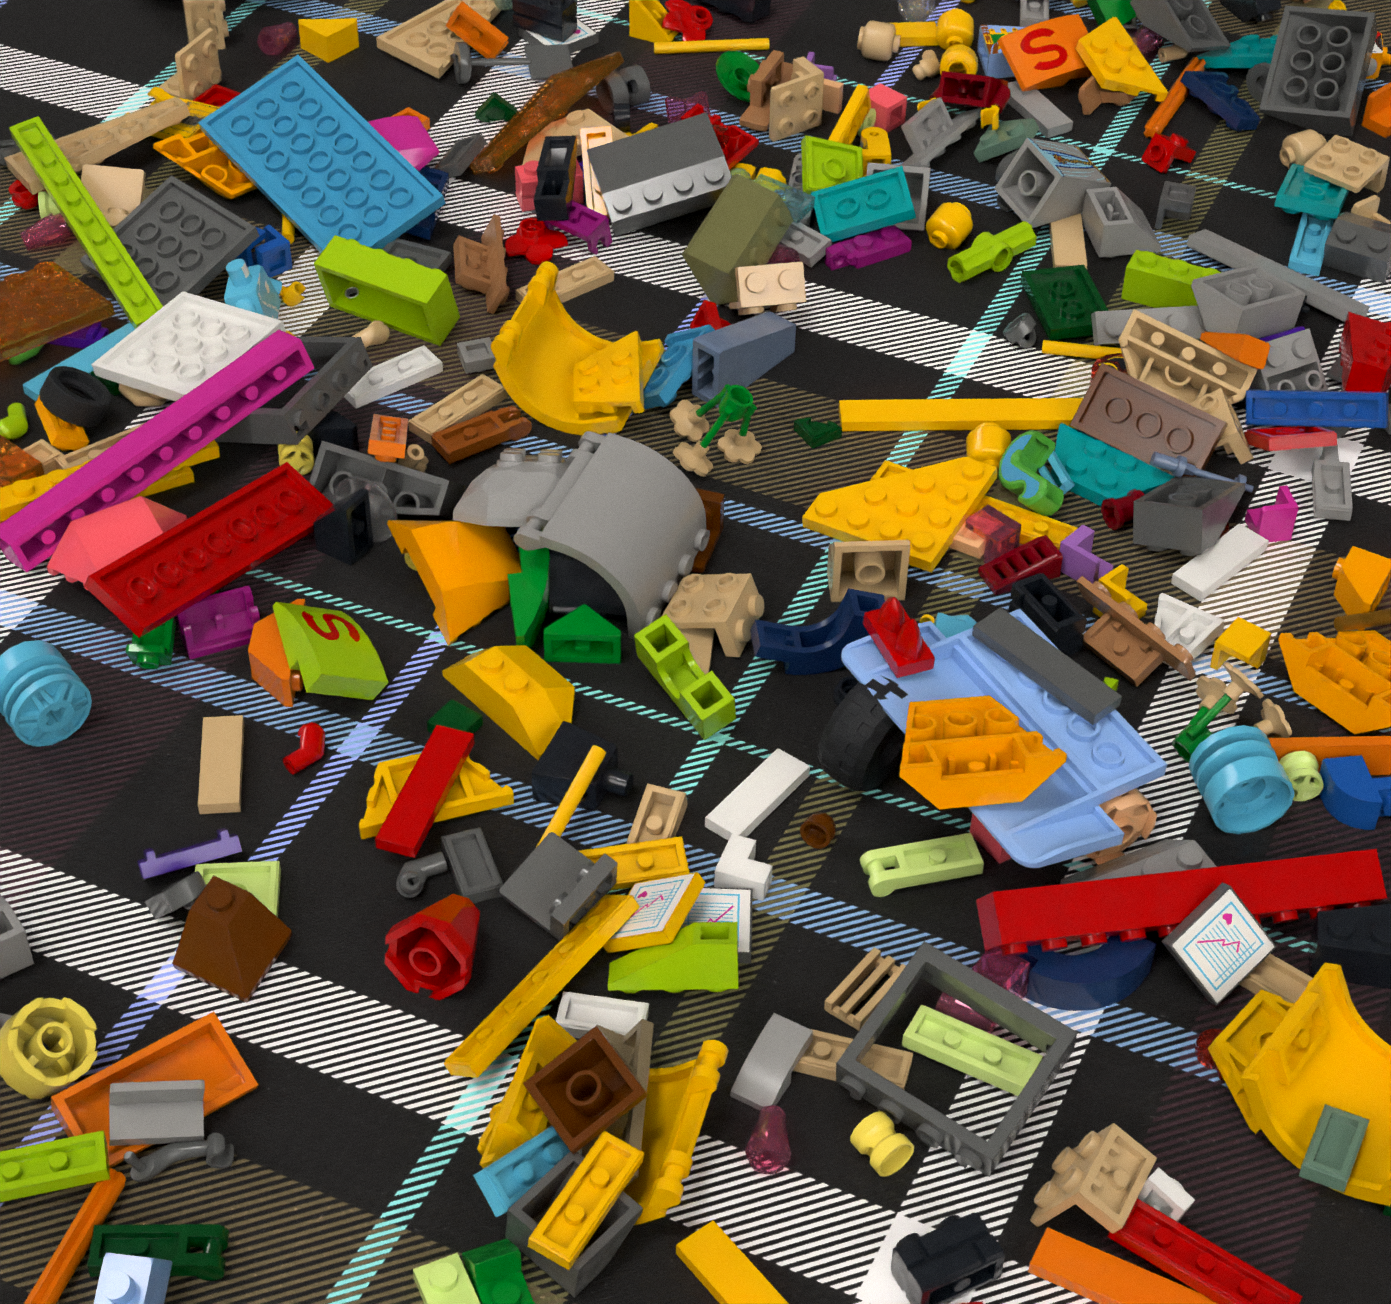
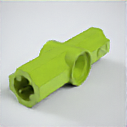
(991, 251)

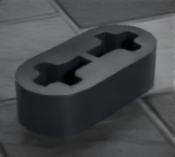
(621, 116)

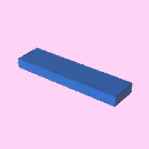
(1317, 408)

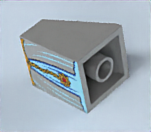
(1048, 181)

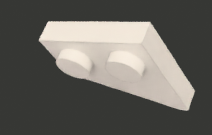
(1186, 625)

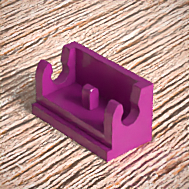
(585, 225)
(218, 622)

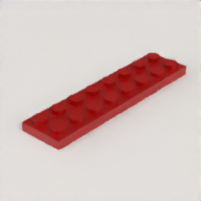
(208, 550)

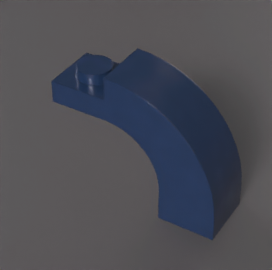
(816, 646)
(1090, 978)

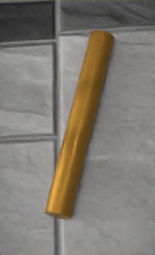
(1362, 620)

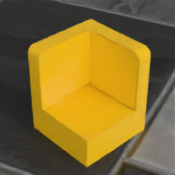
(1115, 583)
(1243, 642)

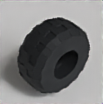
(861, 740)

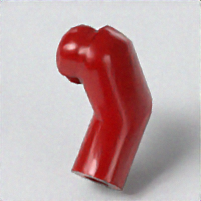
(311, 748)

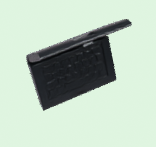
(578, 584)

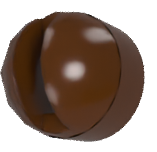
(818, 830)

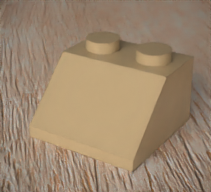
(868, 567)

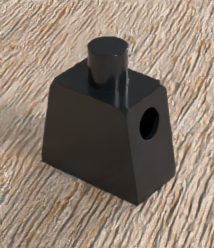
(563, 760)

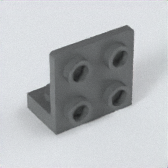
(558, 885)

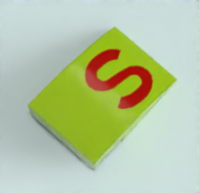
(329, 651)

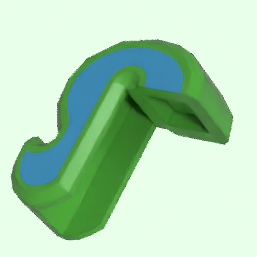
(1019, 474)

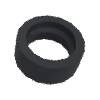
(75, 396)

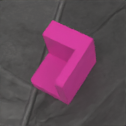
(1277, 520)

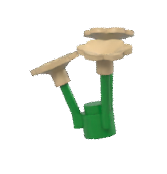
(690, 421)
(1218, 698)

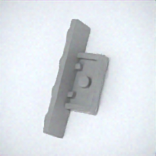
(933, 130)

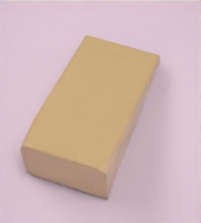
(658, 814)

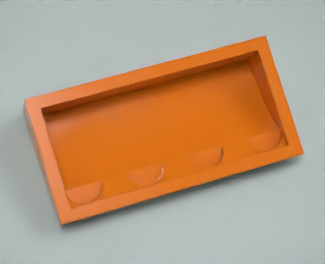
(191, 1053)

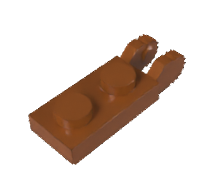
(480, 433)

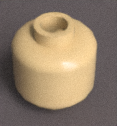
(878, 40)
(1301, 147)

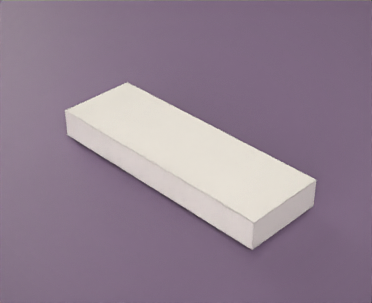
(394, 376)
(1219, 562)
(757, 795)

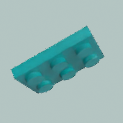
(1310, 195)
(863, 204)

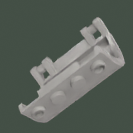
(624, 518)

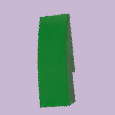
(529, 594)

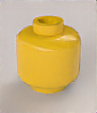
(955, 28)
(959, 55)
(949, 225)
(987, 443)

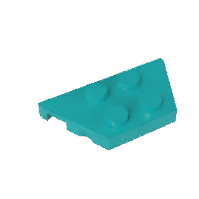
(1241, 53)
(1101, 469)

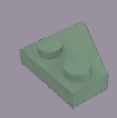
(1006, 138)

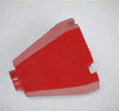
(435, 947)

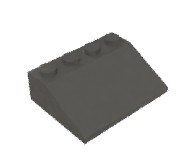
(1320, 68)
(660, 173)

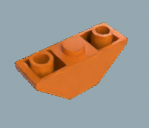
(269, 661)

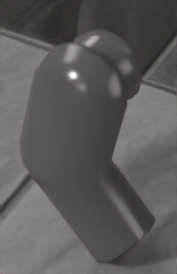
(415, 873)

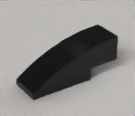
(556, 178)

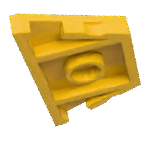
(1118, 61)
(610, 378)
(470, 793)
(1243, 1040)

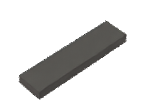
(1046, 666)

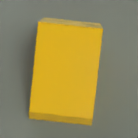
(646, 21)
(328, 37)

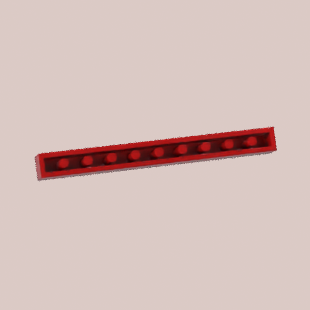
(1163, 900)

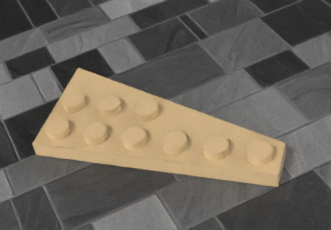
(425, 38)
(105, 139)

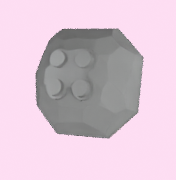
(511, 488)

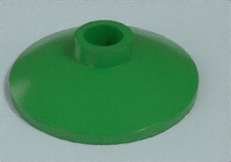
(734, 72)

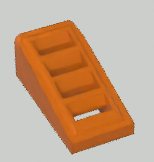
(1239, 347)

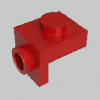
(1164, 149)

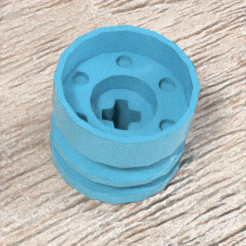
(41, 694)
(1241, 779)

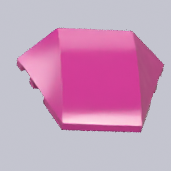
(408, 138)

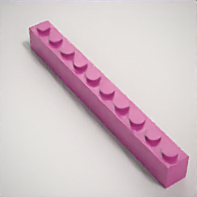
(155, 447)

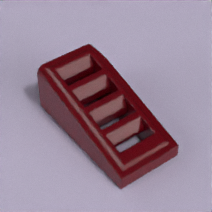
(1038, 552)

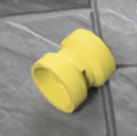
(884, 1146)

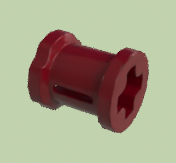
(1120, 510)

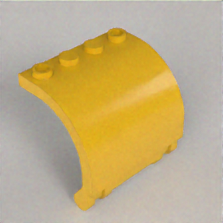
(538, 357)
(1328, 1058)
(672, 1117)

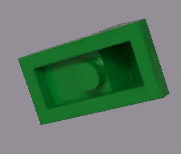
(497, 1273)

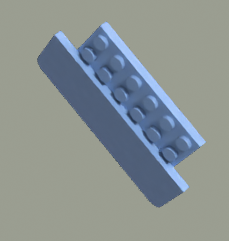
(1101, 763)

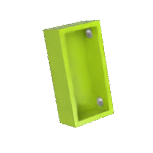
(387, 289)

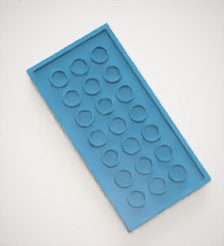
(320, 160)

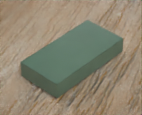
(1334, 1148)

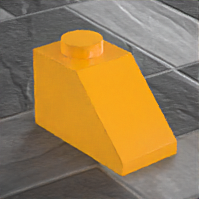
(1361, 581)

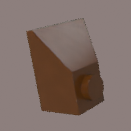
(230, 939)
(585, 1089)

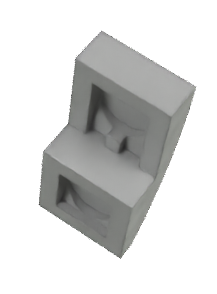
(771, 1062)

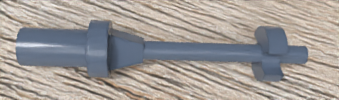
(1180, 466)

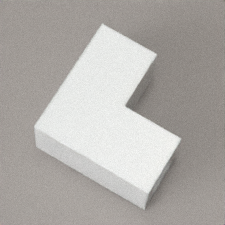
(740, 869)

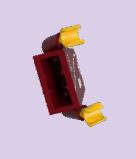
(973, 92)

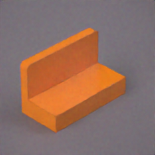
(477, 31)
(1378, 111)

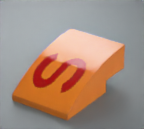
(1046, 53)

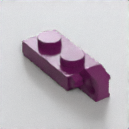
(868, 248)

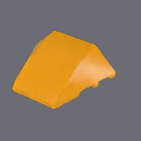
(206, 163)
(461, 568)
(1343, 676)
(973, 753)

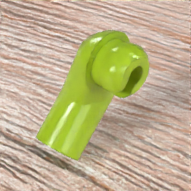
(15, 424)

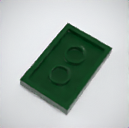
(1063, 300)

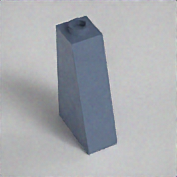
(740, 353)

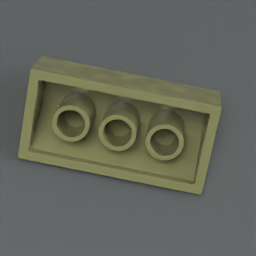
(736, 233)

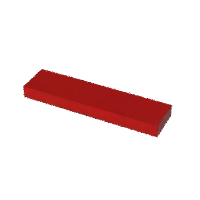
(425, 791)
(1198, 1260)

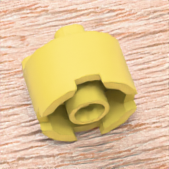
(71, 1044)

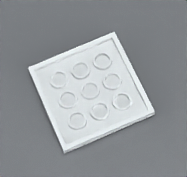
(184, 345)

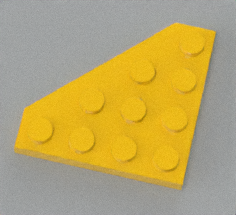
(913, 505)

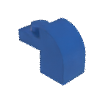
(1353, 794)

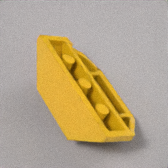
(516, 693)

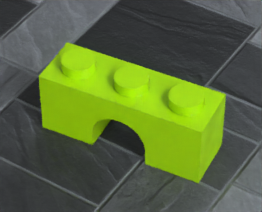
(696, 694)

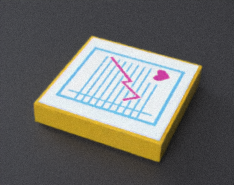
(661, 912)

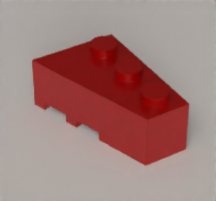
(1365, 354)

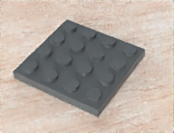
(180, 239)

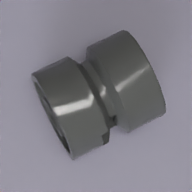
(627, 86)

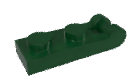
(166, 1243)

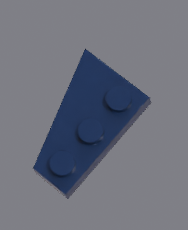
(1221, 99)

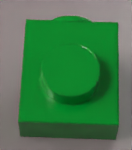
(154, 647)

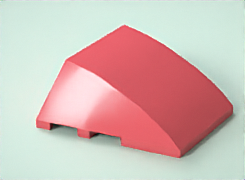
(109, 535)

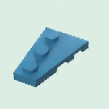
(673, 368)

